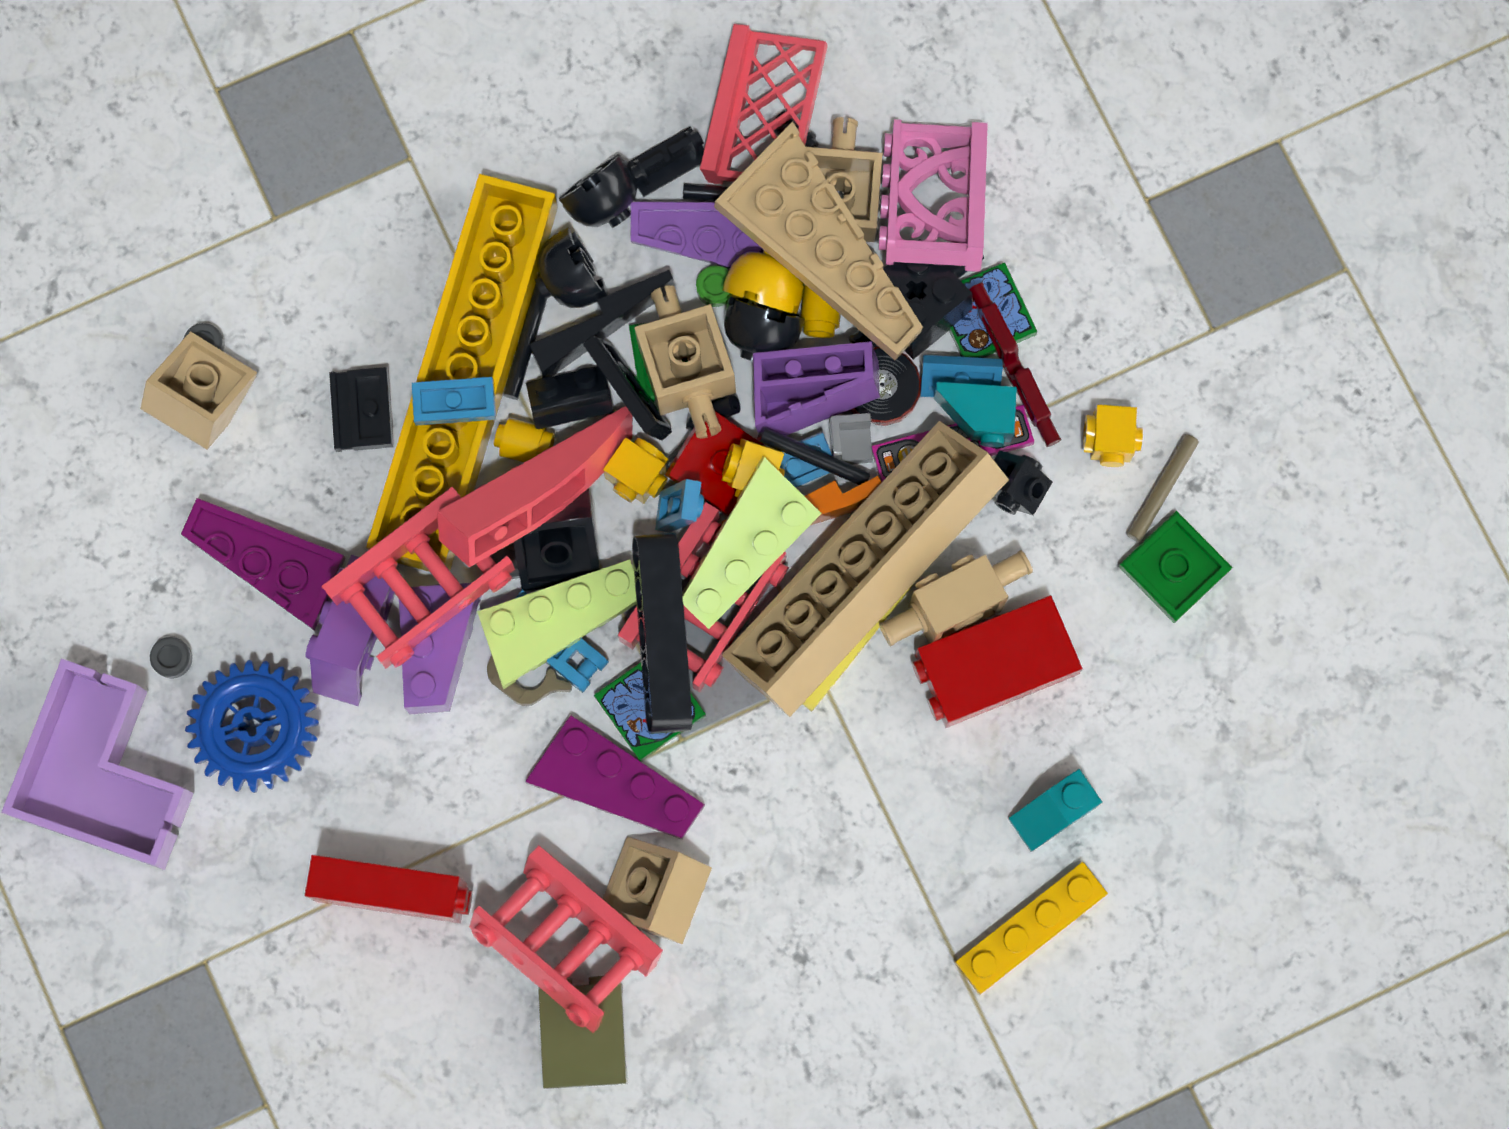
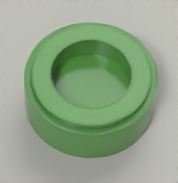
(710, 286)

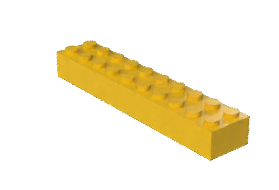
(470, 338)

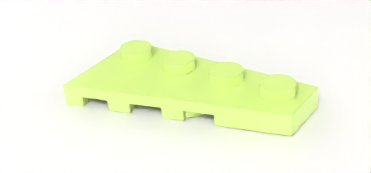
(756, 533)
(543, 623)

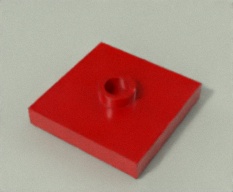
(704, 462)

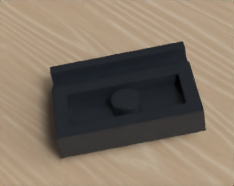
(569, 397)
(361, 409)

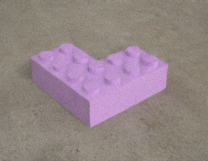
(74, 775)

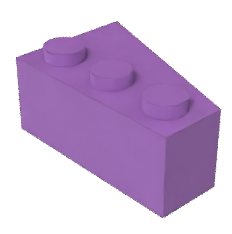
(812, 384)
(345, 644)
(435, 667)

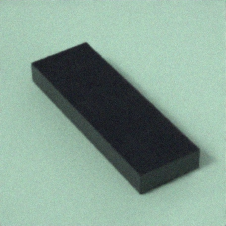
(627, 387)

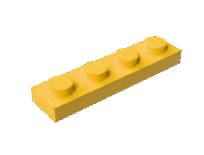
(1031, 928)

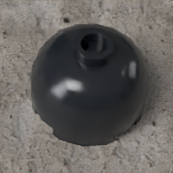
(602, 194)
(568, 272)
(760, 327)

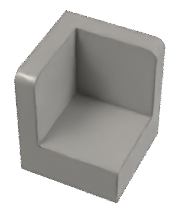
(851, 438)

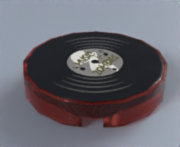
(898, 390)

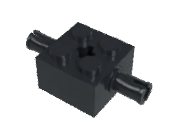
(942, 303)

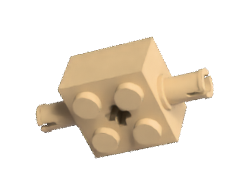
(854, 174)
(689, 383)
(958, 599)

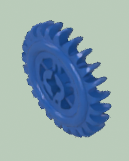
(289, 713)

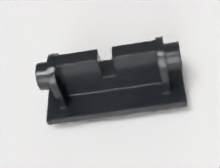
(667, 161)

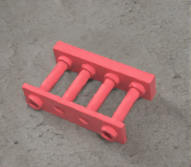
(699, 532)
(382, 563)
(573, 901)

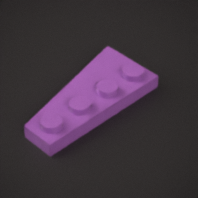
(689, 231)

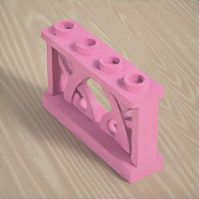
(967, 156)

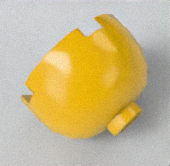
(764, 281)

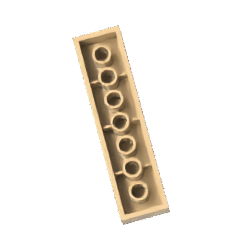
(865, 567)

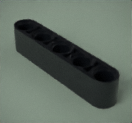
(662, 633)

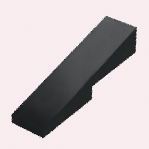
(615, 311)

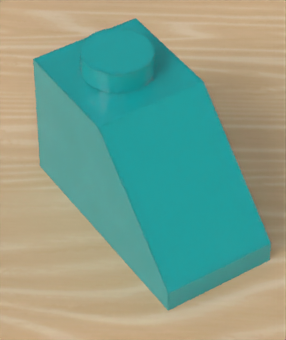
(980, 410)
(1055, 810)

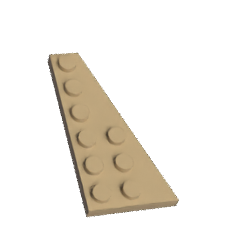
(810, 231)

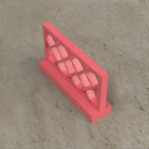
(733, 94)

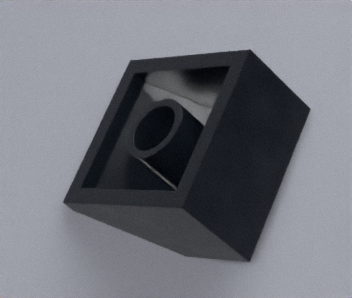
(559, 548)

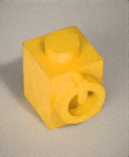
(1112, 435)
(742, 461)
(637, 470)

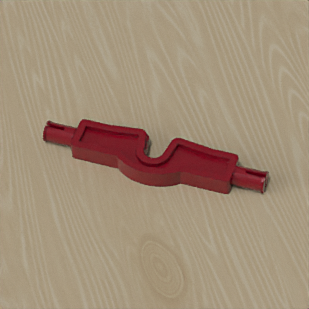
(1018, 375)

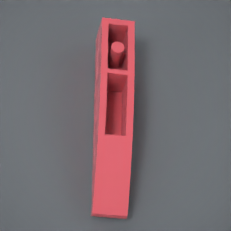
(530, 492)

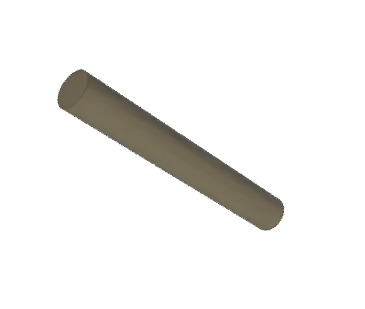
(1162, 488)

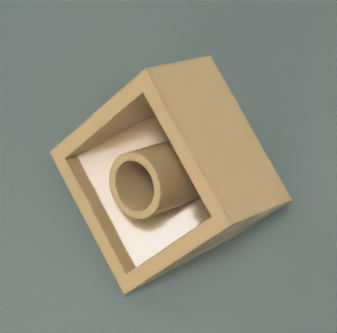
(197, 390)
(656, 888)

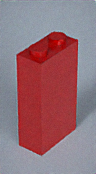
(996, 662)
(388, 889)

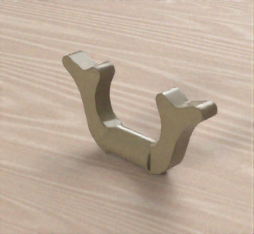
(528, 697)

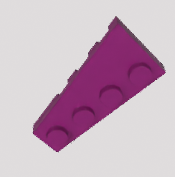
(266, 558)
(602, 775)

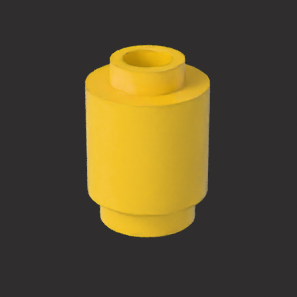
(819, 316)
(522, 440)

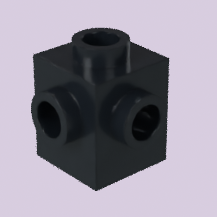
(1025, 485)

